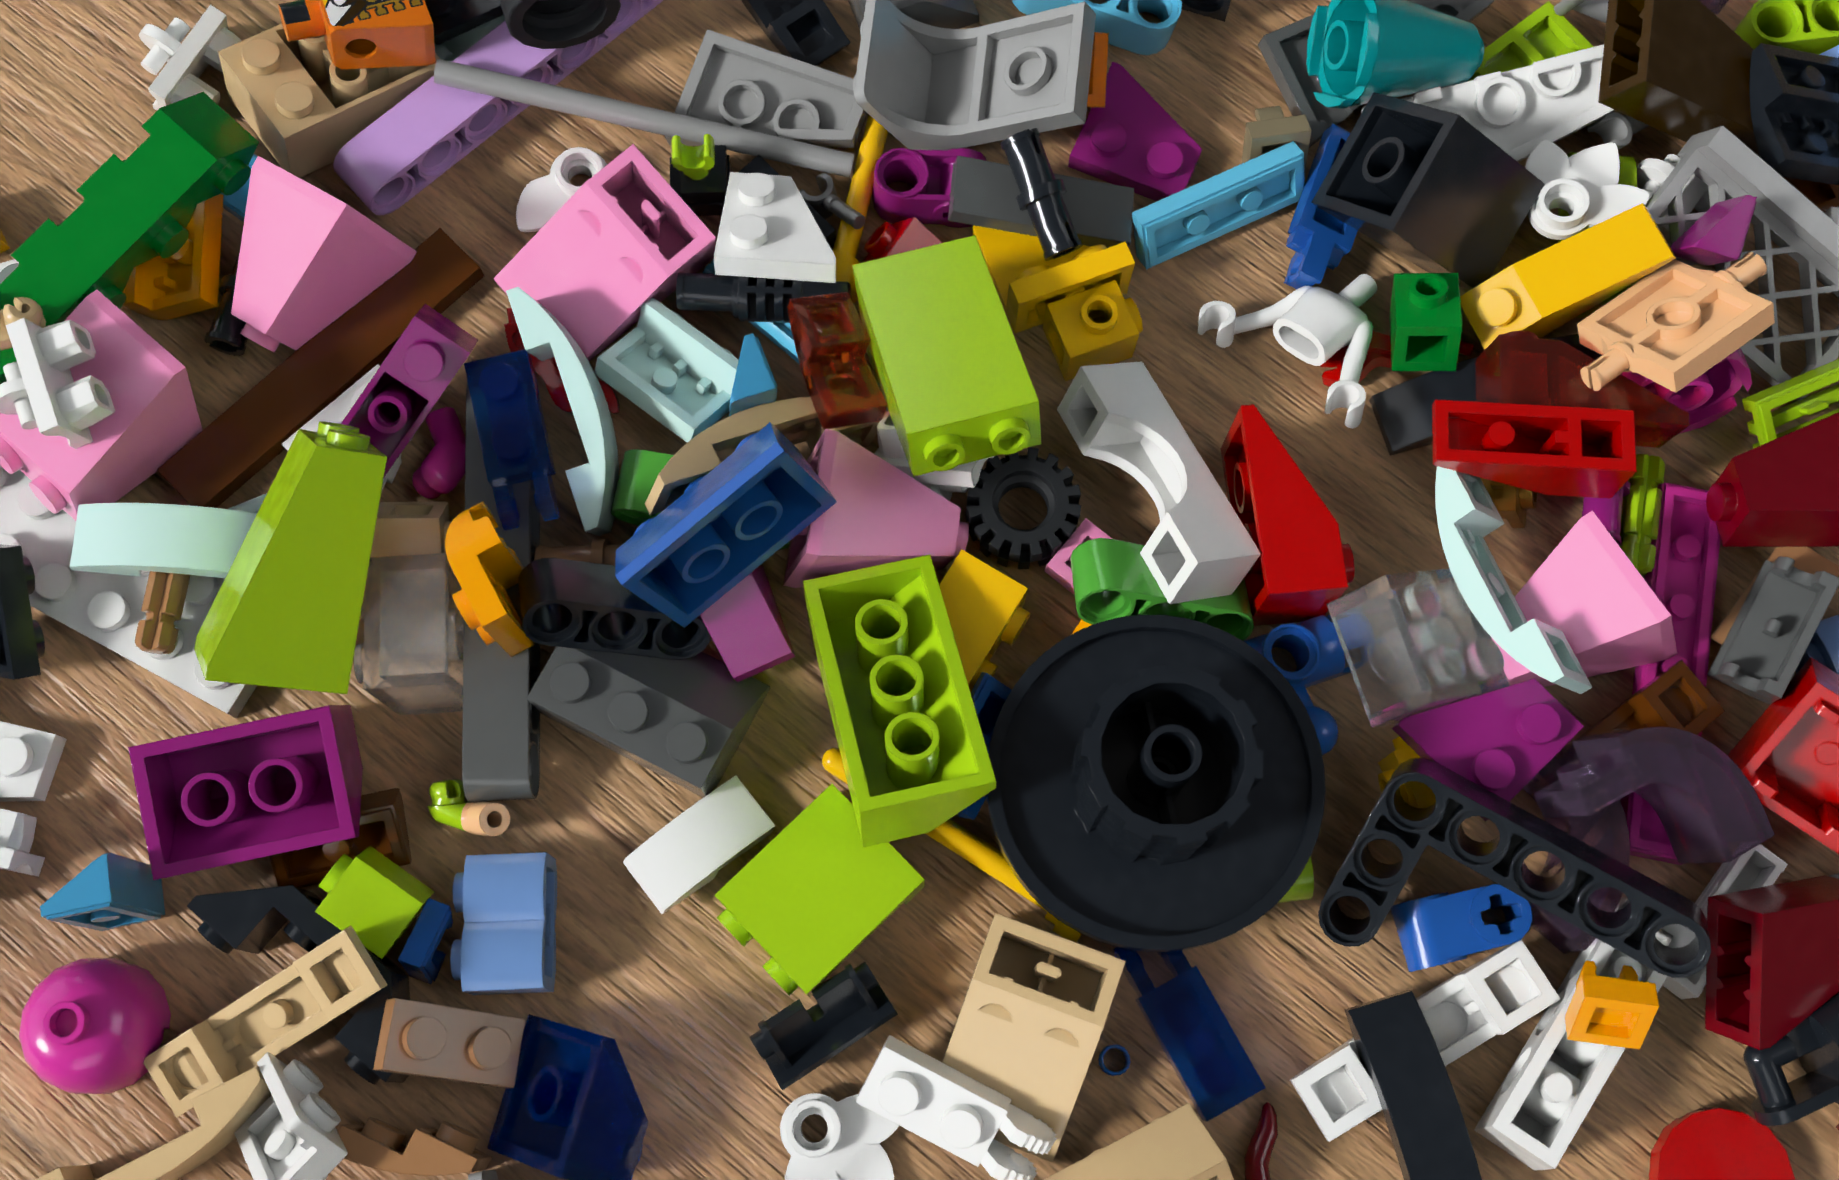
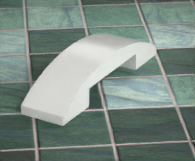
(1460, 1014)

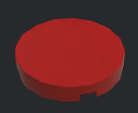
(1718, 1147)

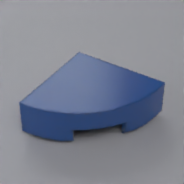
(420, 952)

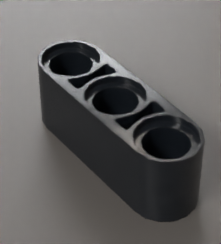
(590, 610)

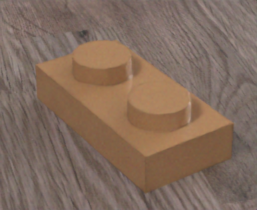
(449, 1043)

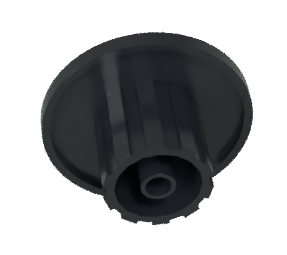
(1155, 783)

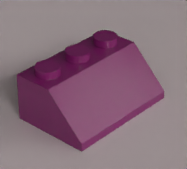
(249, 790)

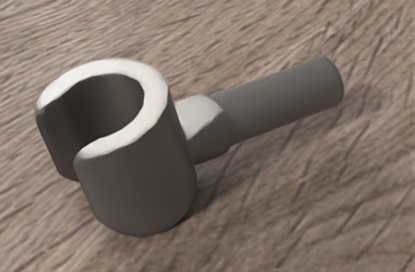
(830, 203)

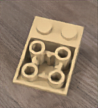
(303, 102)
(1033, 1020)

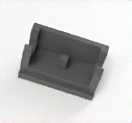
(1773, 629)

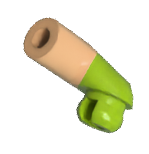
(472, 817)

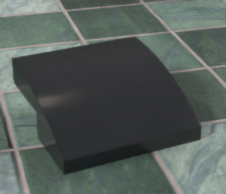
(1796, 112)

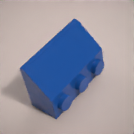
(722, 527)

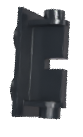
(804, 1039)

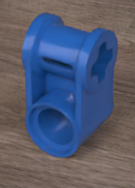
(1451, 926)

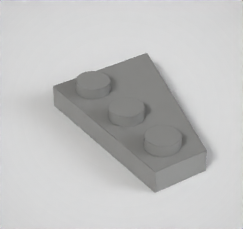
(770, 94)

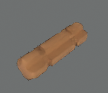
(163, 605)

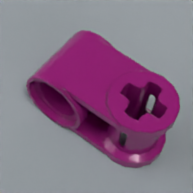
(930, 177)

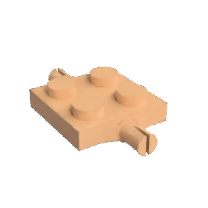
(1676, 323)

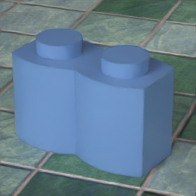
(507, 924)

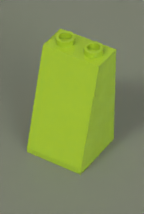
(946, 356)
(302, 570)

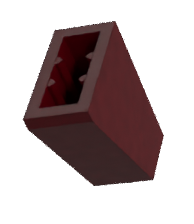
(1781, 491)
(1771, 958)

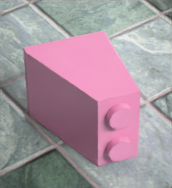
(149, 425)

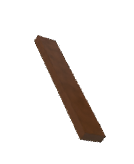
(316, 374)

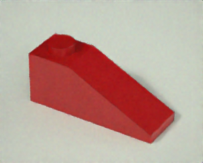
(1537, 446)

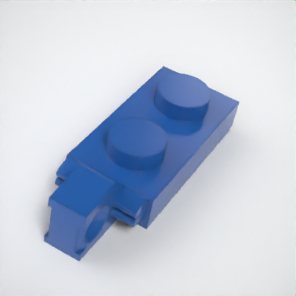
(1315, 234)

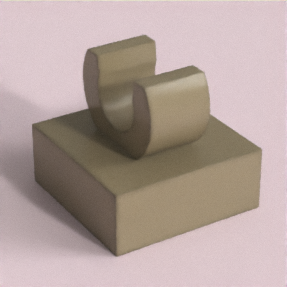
(1274, 131)

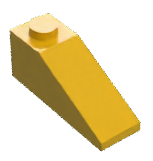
(1567, 277)

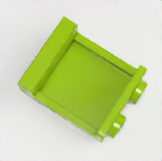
(816, 893)

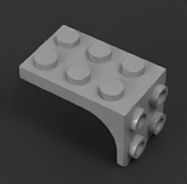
(973, 83)

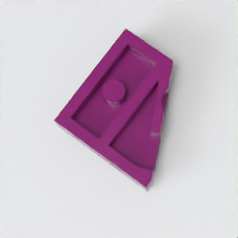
(1134, 142)
(1494, 736)

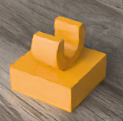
(1611, 1008)

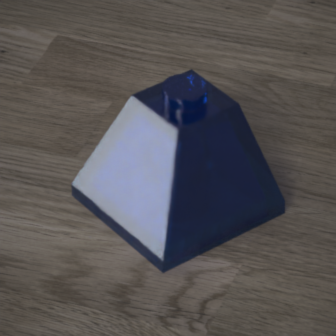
(571, 1106)

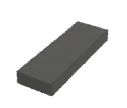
(987, 192)

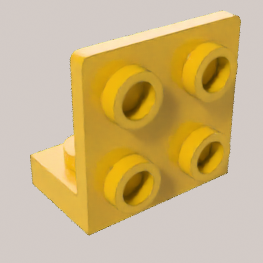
(1030, 283)

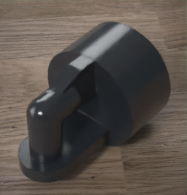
(1817, 1048)

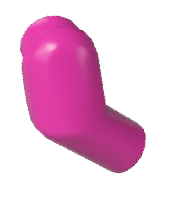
(446, 461)

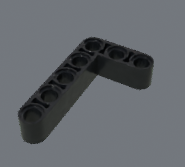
(1502, 861)

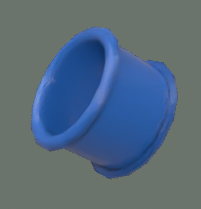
(1125, 1053)

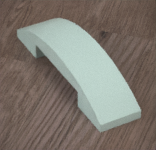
(596, 481)
(1463, 519)
(157, 538)

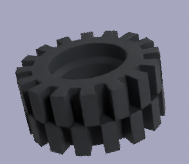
(1026, 472)

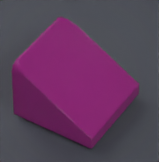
(1718, 233)

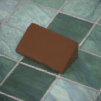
(380, 827)

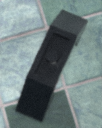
(253, 917)

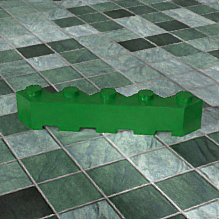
(132, 210)

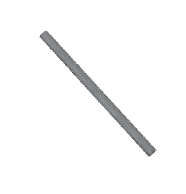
(641, 117)

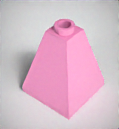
(305, 259)
(876, 517)
(1598, 604)

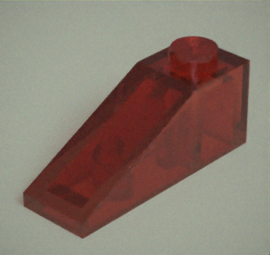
(1547, 372)

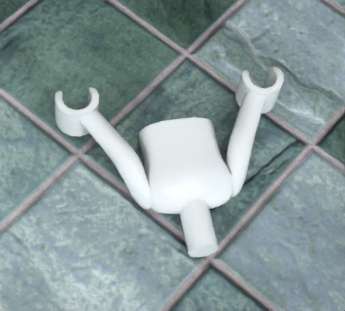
(1313, 328)

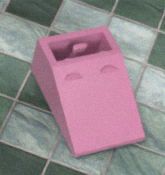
(611, 252)

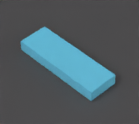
(1219, 205)

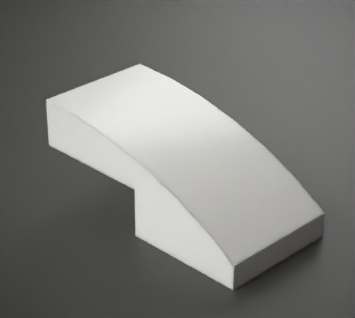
(698, 844)

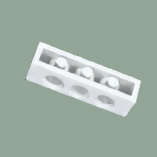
(1559, 1077)

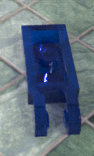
(512, 432)
(1193, 1034)

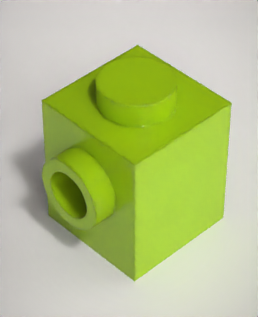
(372, 898)

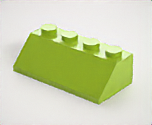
(897, 698)

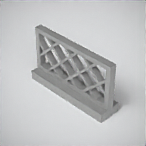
(1779, 216)

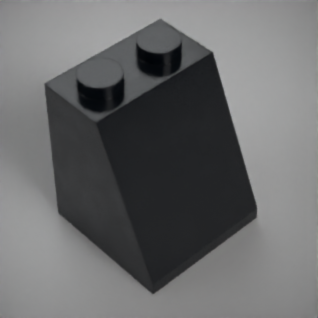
(1429, 188)

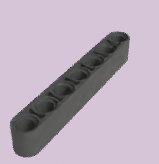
(498, 720)

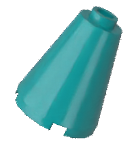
(1387, 50)

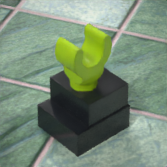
(700, 175)

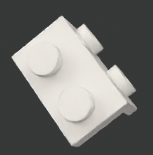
(293, 1129)

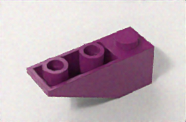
(410, 382)

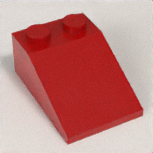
(1293, 529)

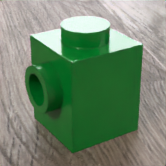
(1425, 322)

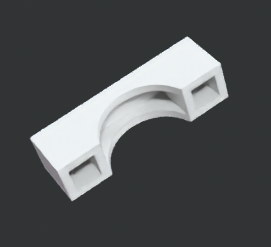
(1126, 421)

